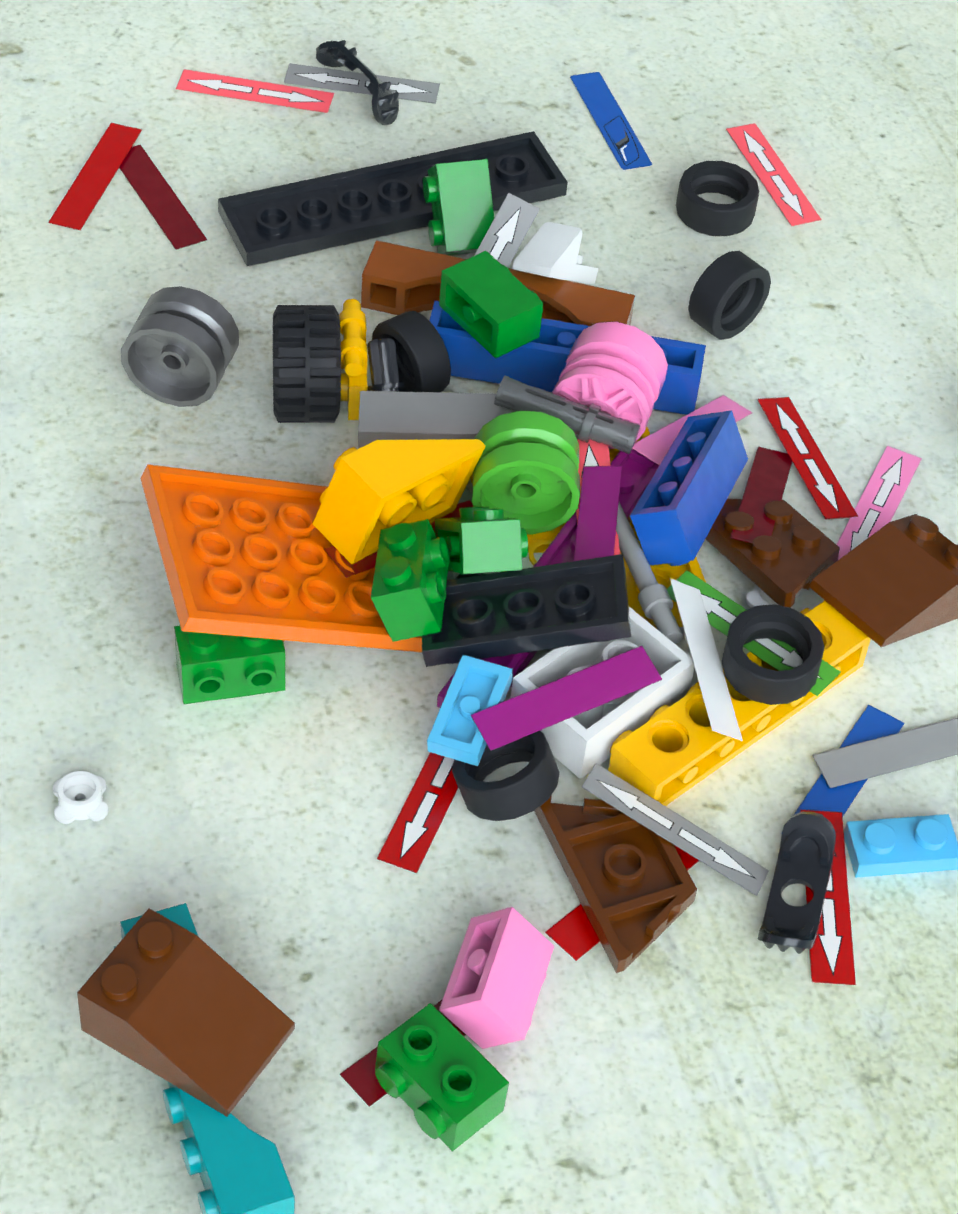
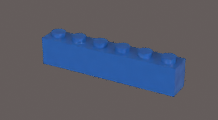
(544, 359)

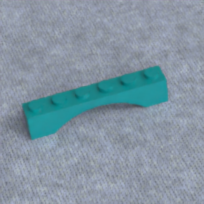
(235, 1164)

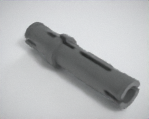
(583, 420)

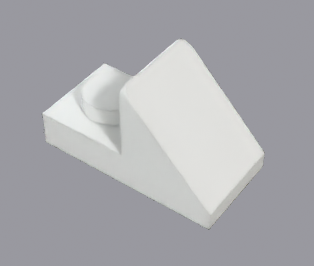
(555, 255)

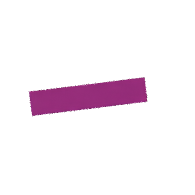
(598, 512)
(566, 697)

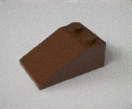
(895, 581)
(182, 1013)

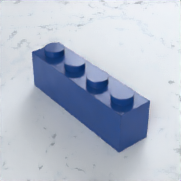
(689, 489)

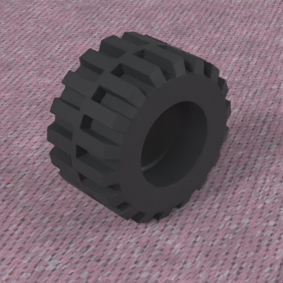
(306, 364)

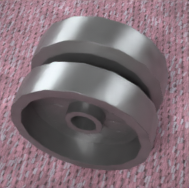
(180, 346)

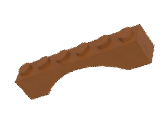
(410, 280)

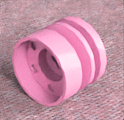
(616, 370)

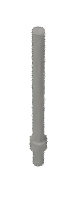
(652, 596)

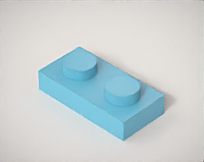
(472, 689)
(901, 845)

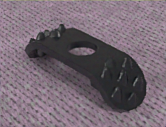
(384, 101)
(803, 859)

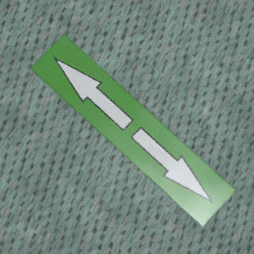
(723, 611)

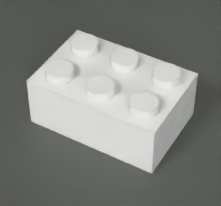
(589, 736)

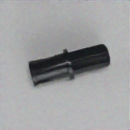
(383, 366)

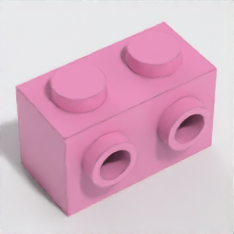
(497, 978)

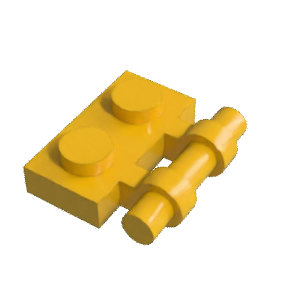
(353, 355)

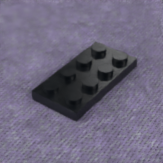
(531, 610)

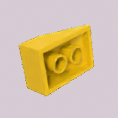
(391, 486)

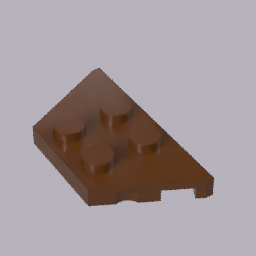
(776, 562)
(621, 874)

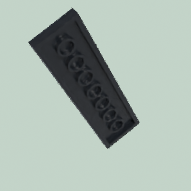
(376, 199)

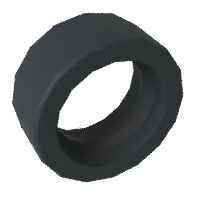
(717, 178)
(729, 294)
(419, 352)
(766, 684)
(516, 794)

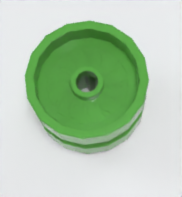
(528, 470)

